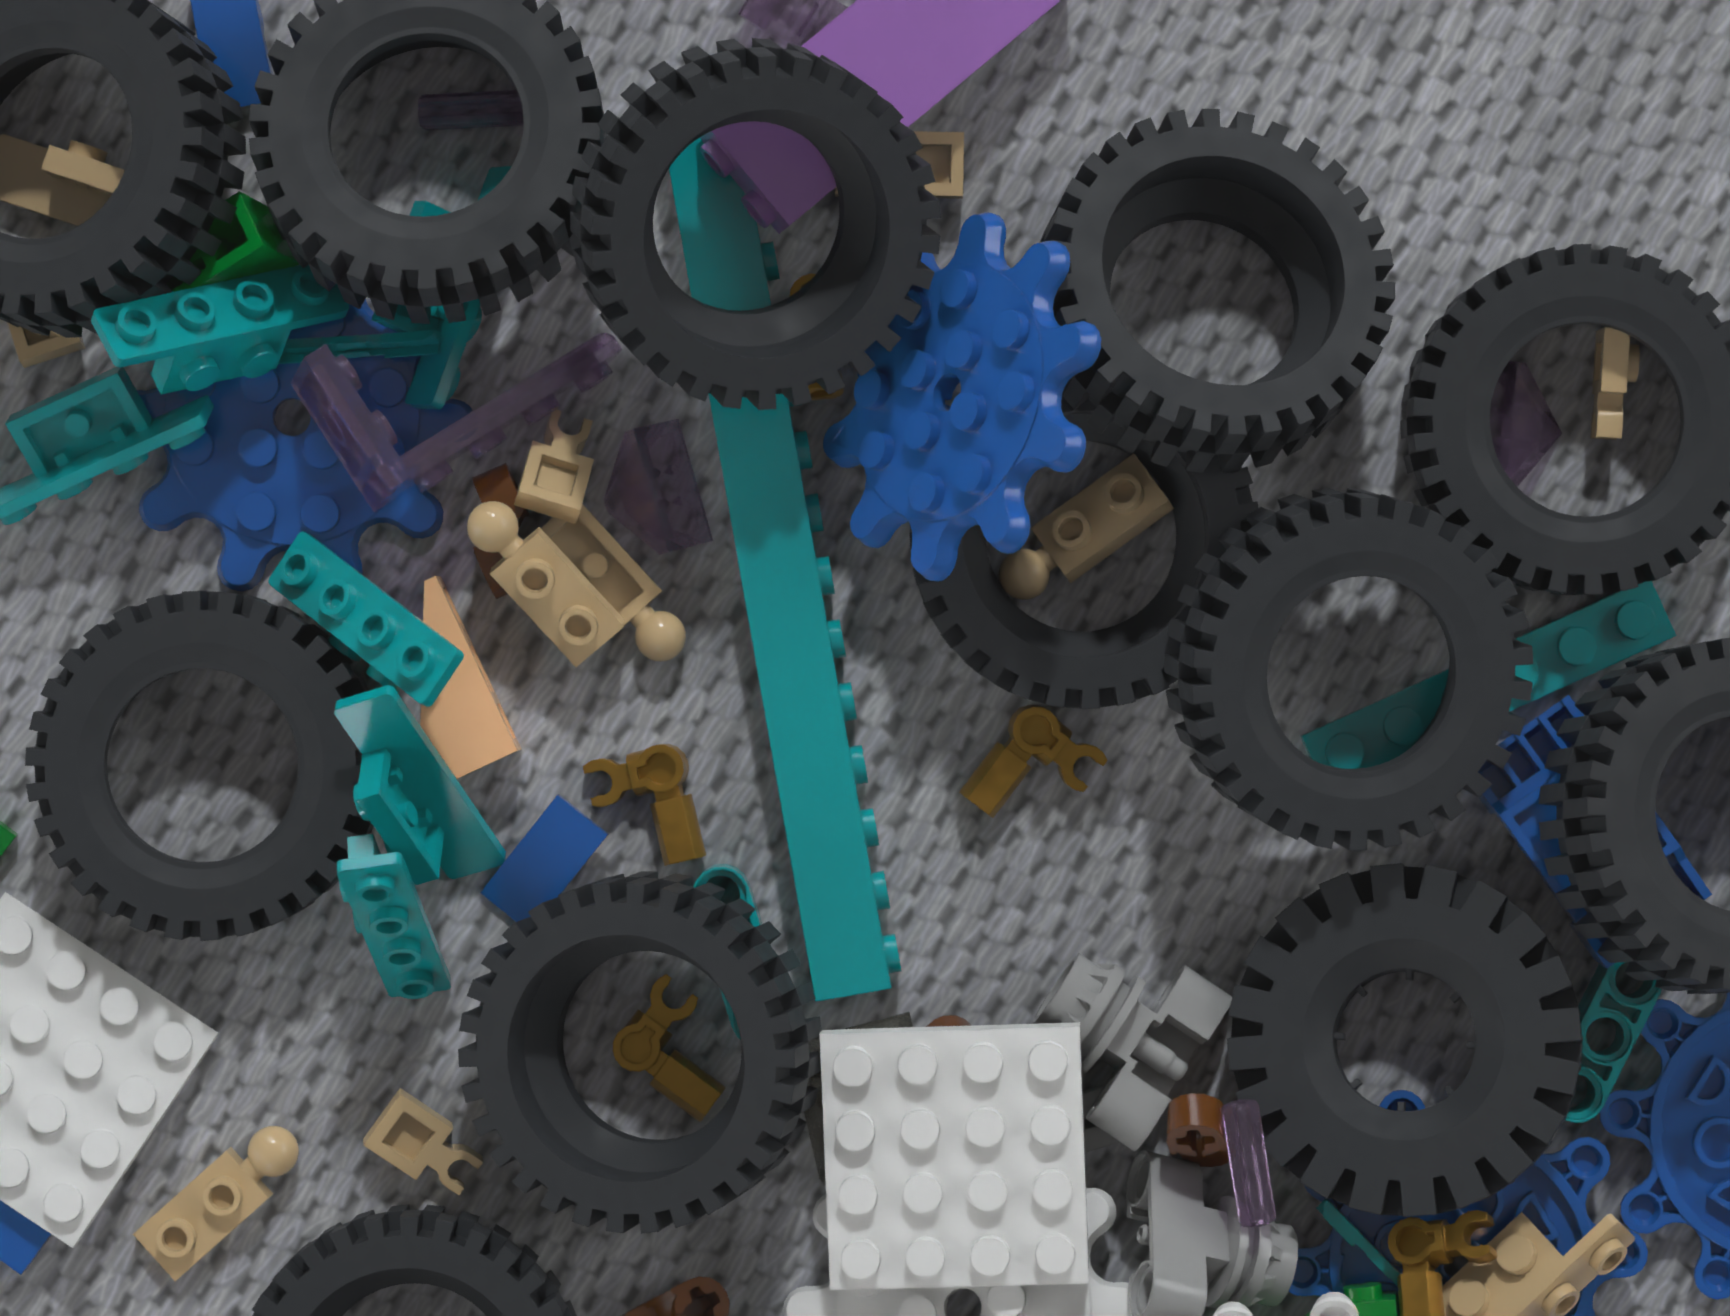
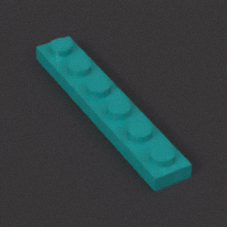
(1561, 655)

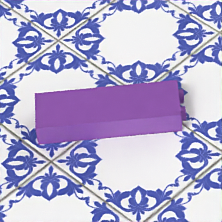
(898, 47)

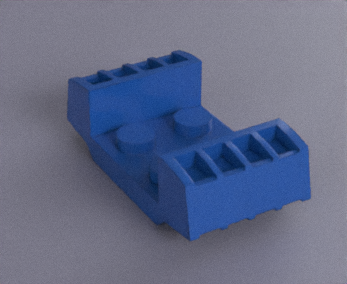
(1516, 797)

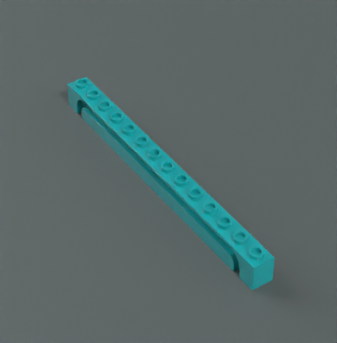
(788, 615)

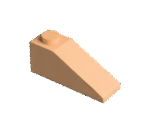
(467, 715)

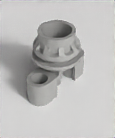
(1140, 1043)
(1198, 1251)

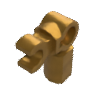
(1032, 733)
(657, 771)
(675, 1076)
(1425, 1246)

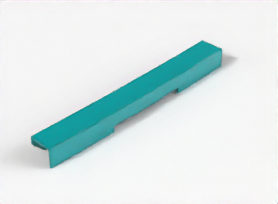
(388, 344)
(1354, 1236)

